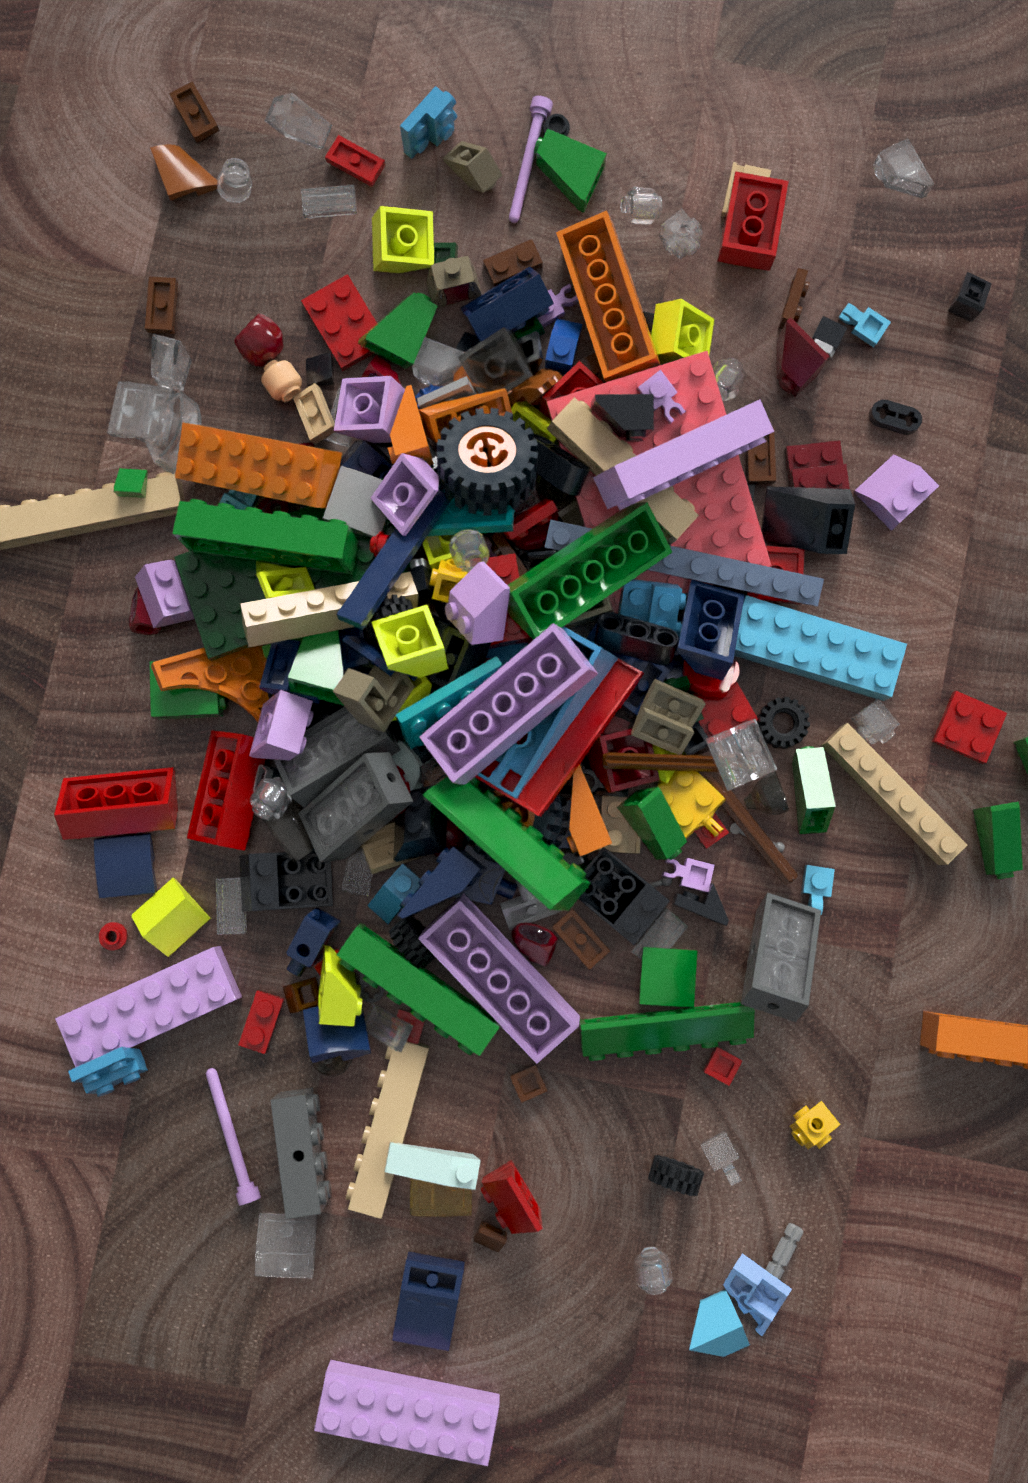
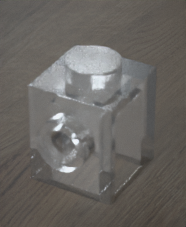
(875, 723)

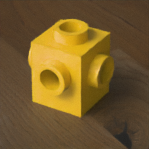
(445, 579)
(813, 1126)

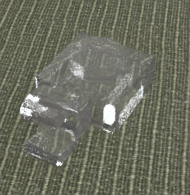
(721, 1155)

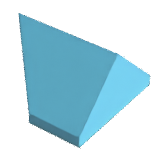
(718, 1327)

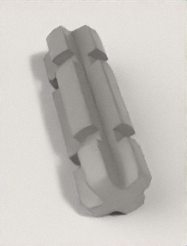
(784, 1250)

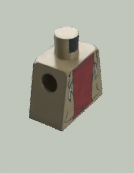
(453, 282)

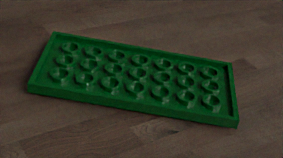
(221, 583)

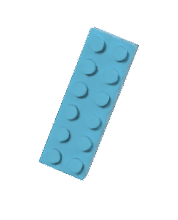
(819, 649)

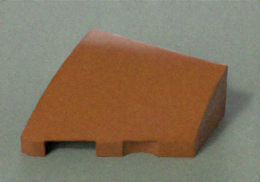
(181, 172)
(535, 386)

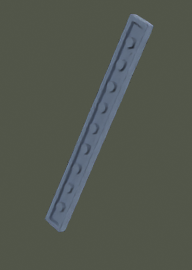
(713, 569)

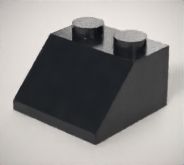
(626, 414)
(419, 829)

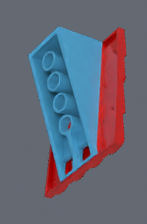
(551, 751)

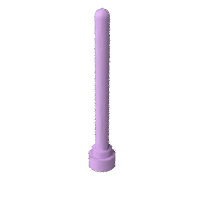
(540, 109)
(246, 1190)

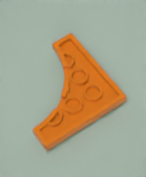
(231, 676)

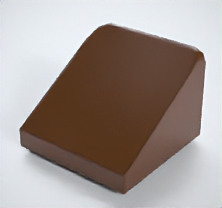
(301, 995)
(490, 1236)

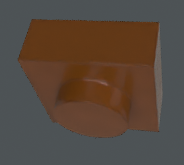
(528, 1083)

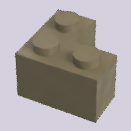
(373, 697)

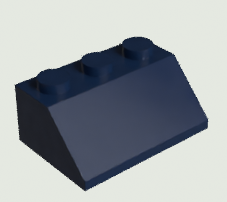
(508, 304)
(710, 629)

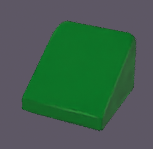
(131, 483)

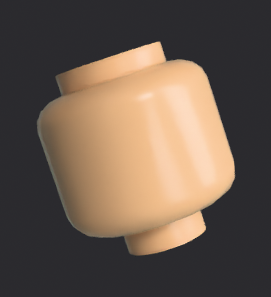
(281, 380)

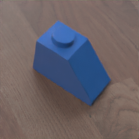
(563, 346)

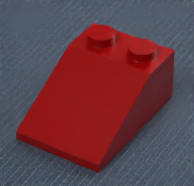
(753, 221)
(512, 1199)

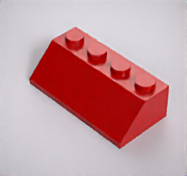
(222, 801)
(117, 803)

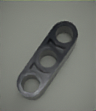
(560, 467)
(636, 638)

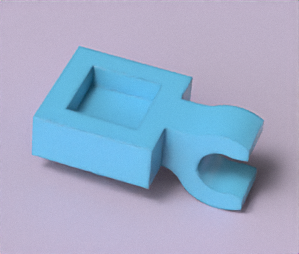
(868, 325)
(818, 884)

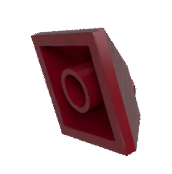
(797, 358)
(620, 742)

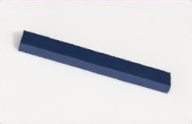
(389, 566)

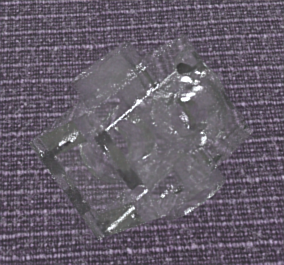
(681, 235)

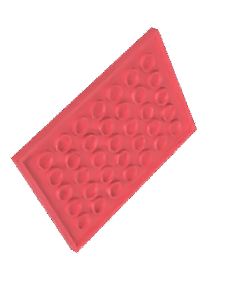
(720, 494)

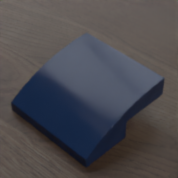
(371, 652)
(278, 667)
(124, 865)
(335, 1040)

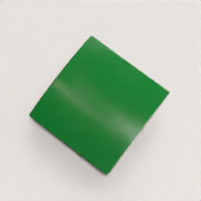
(668, 977)

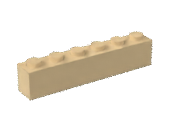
(600, 450)
(307, 612)
(894, 795)
(389, 1125)

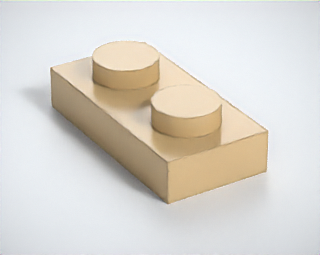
(314, 413)

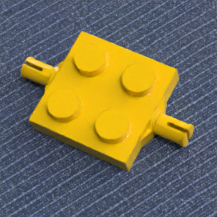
(692, 801)

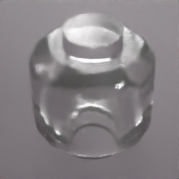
(641, 205)
(729, 377)
(468, 549)
(270, 798)
(653, 1271)

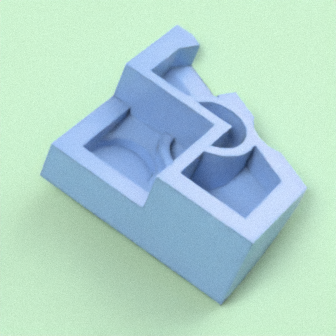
(756, 1291)

